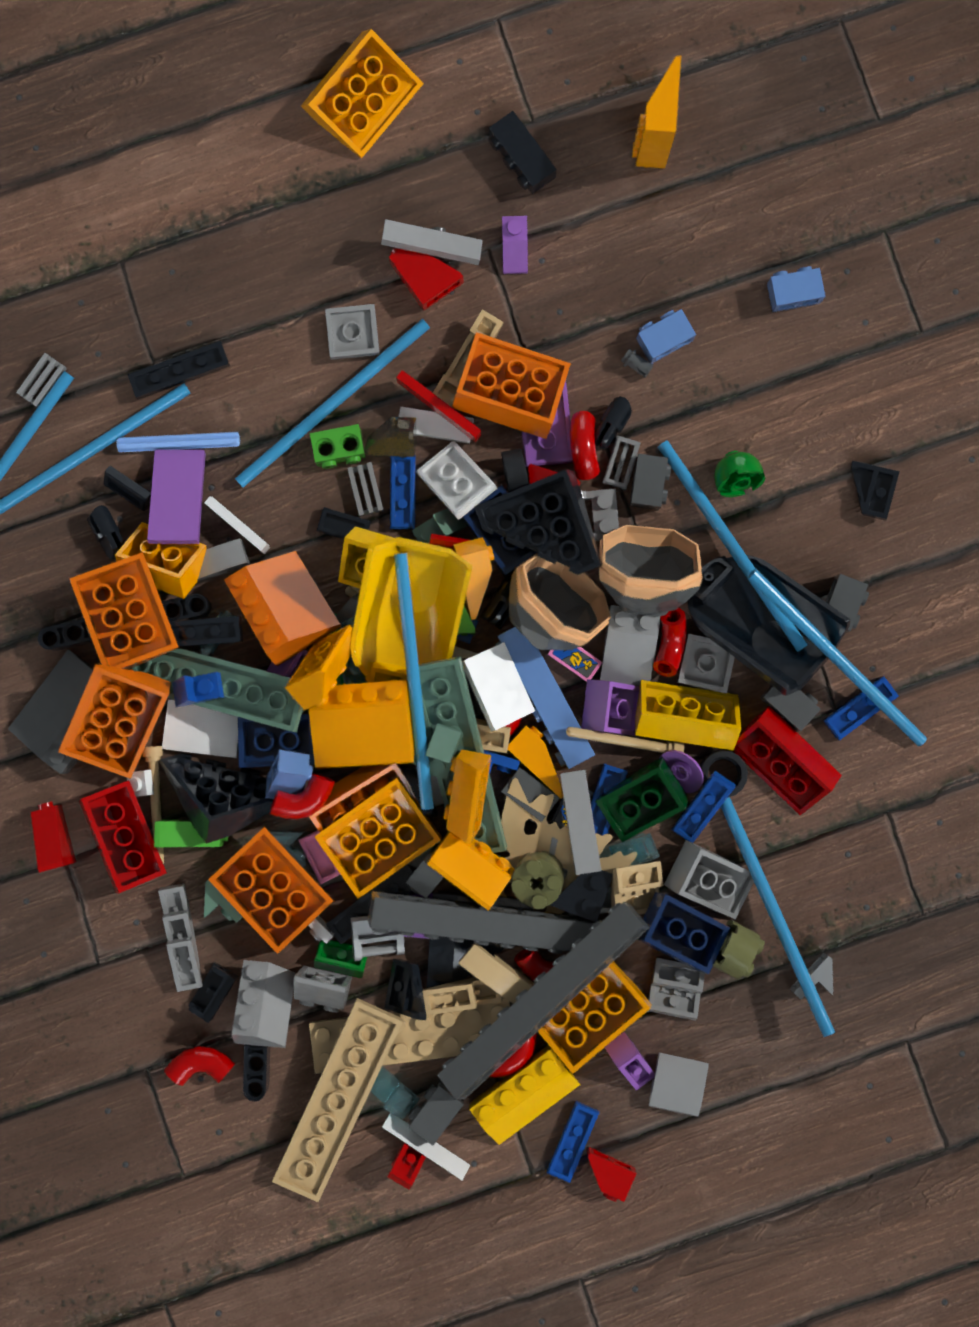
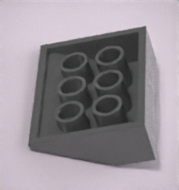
(50, 711)

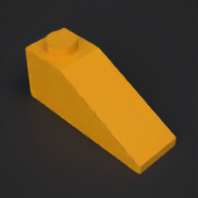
(479, 556)
(534, 755)

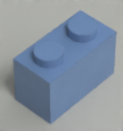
(795, 289)
(665, 336)
(288, 773)

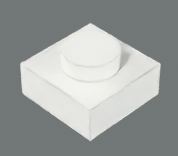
(142, 783)
(320, 930)

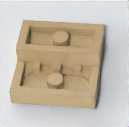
(636, 885)

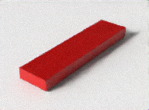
(438, 406)

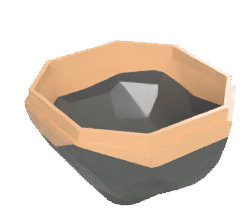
(649, 569)
(555, 605)

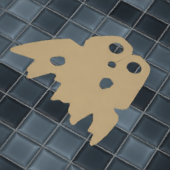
(520, 844)

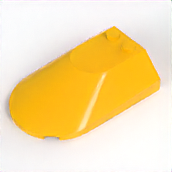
(438, 596)

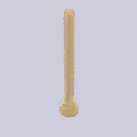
(624, 740)
(152, 756)

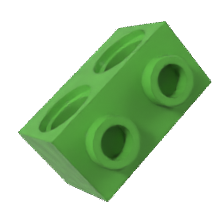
(337, 439)

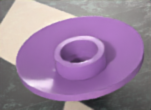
(685, 770)

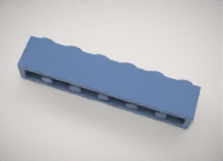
(547, 699)

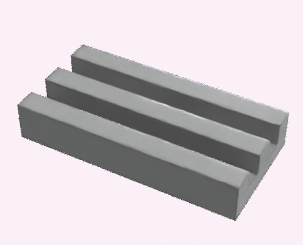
(35, 373)
(361, 468)
(614, 483)

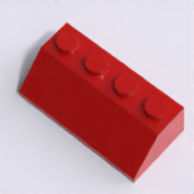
(786, 761)
(122, 836)

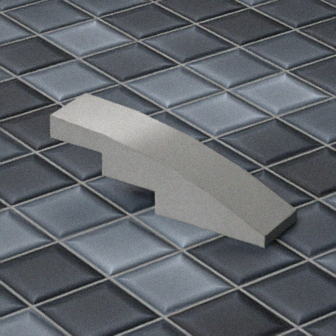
(180, 937)

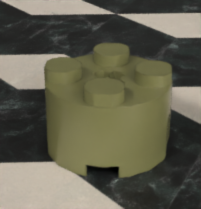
(539, 893)
(738, 951)

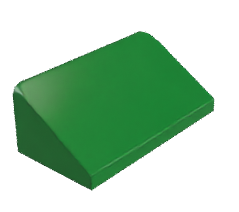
(338, 959)

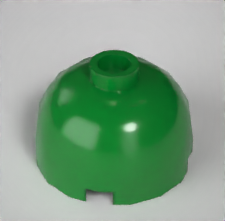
(738, 472)

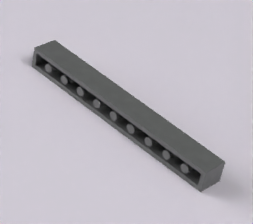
(475, 923)
(543, 1000)

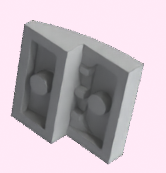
(675, 989)
(678, 1084)

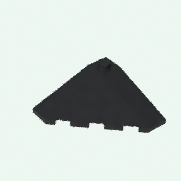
(546, 519)
(217, 797)
(445, 954)

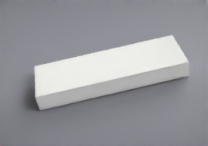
(434, 426)
(237, 524)

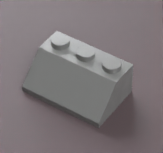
(263, 1005)

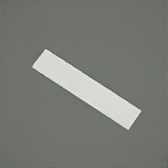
(435, 1153)

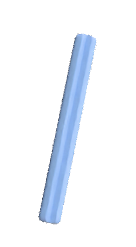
(176, 442)

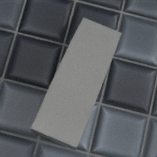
(223, 559)

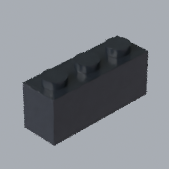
(521, 153)

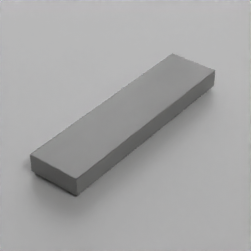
(431, 242)
(580, 822)

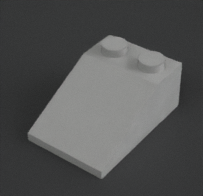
(629, 647)
(709, 879)
(321, 988)

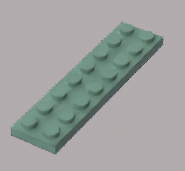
(246, 690)
(449, 703)

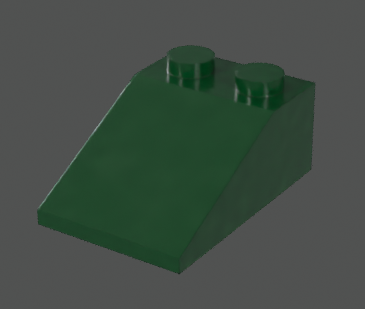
(643, 800)

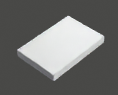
(456, 480)
(497, 686)
(200, 731)

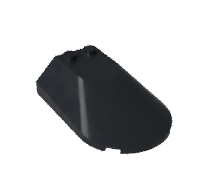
(740, 623)

